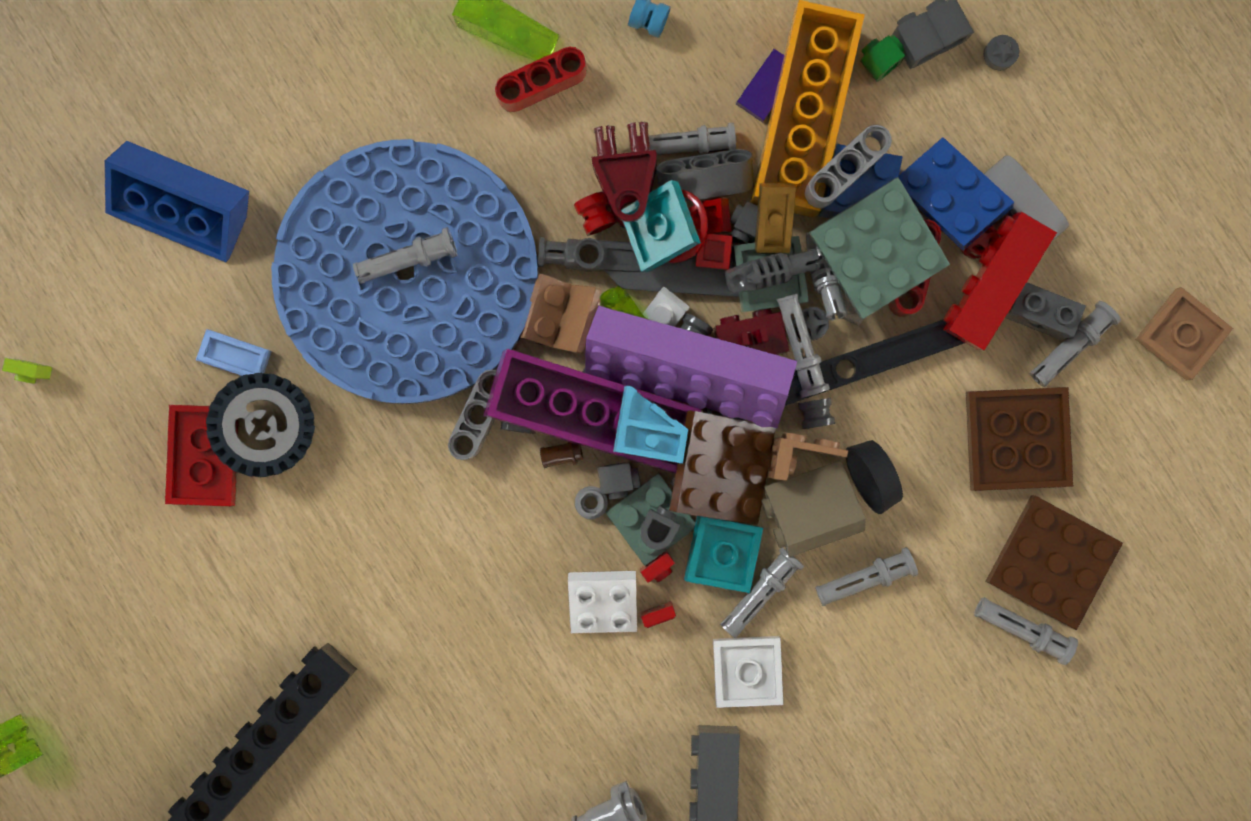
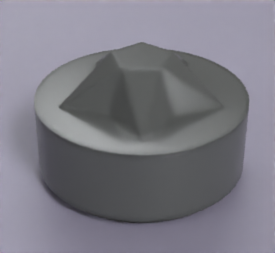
(1001, 52)

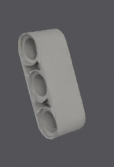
(859, 155)
(1026, 194)
(465, 424)

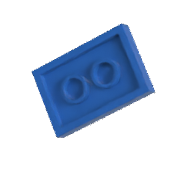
(954, 193)

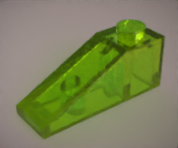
(505, 27)

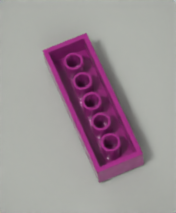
(567, 404)

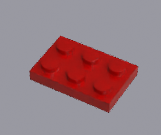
(192, 467)

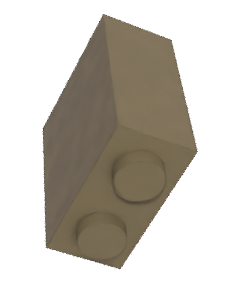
(813, 509)

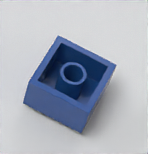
(879, 174)

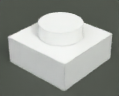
(666, 308)

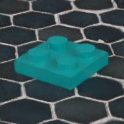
(664, 228)
(723, 554)

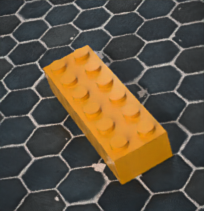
(809, 99)

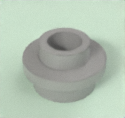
(586, 512)

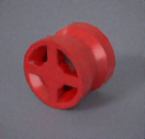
(987, 238)

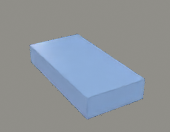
(232, 354)

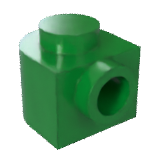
(882, 56)

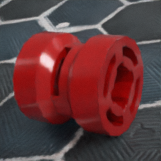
(595, 213)

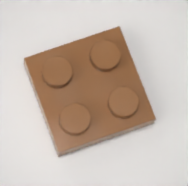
(1184, 333)

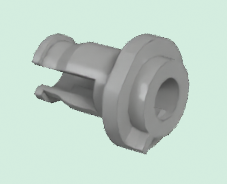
(623, 806)

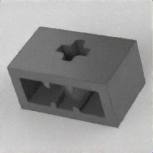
(1046, 312)

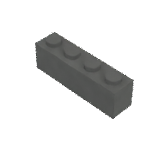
(715, 773)

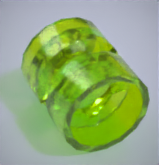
(27, 749)

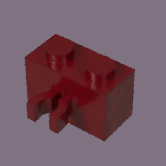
(761, 332)

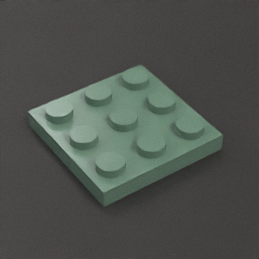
(879, 248)

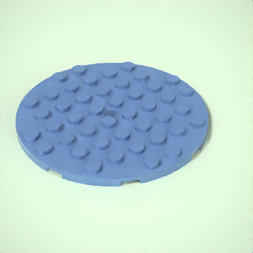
(416, 334)

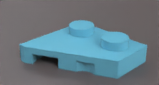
(648, 430)

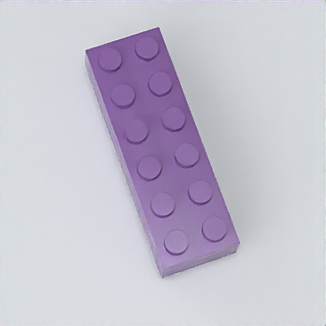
(688, 367)

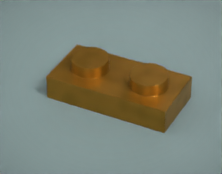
(775, 217)

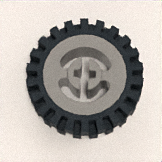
(231, 405)

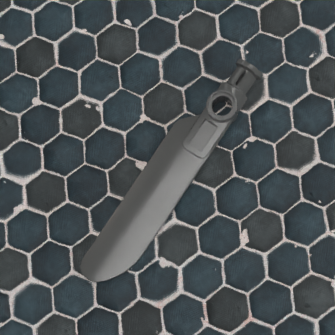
(623, 268)

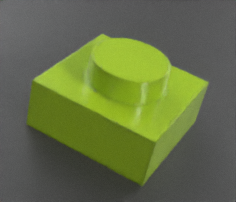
(26, 371)

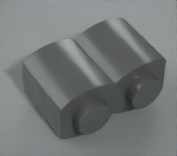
(932, 32)

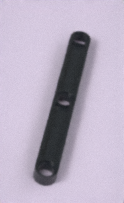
(880, 357)

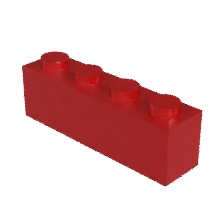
(999, 280)

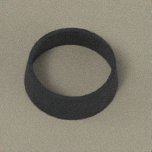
(874, 476)

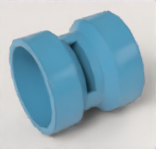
(649, 16)

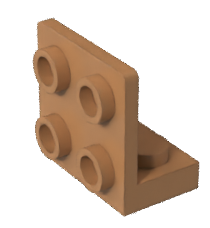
(561, 314)
(784, 462)

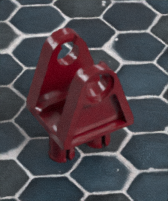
(625, 175)

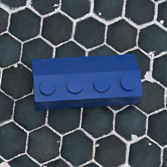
(174, 200)

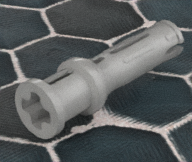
(702, 140)
(420, 252)
(788, 306)
(1087, 334)
(771, 581)
(827, 592)
(1039, 636)

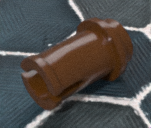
(561, 454)

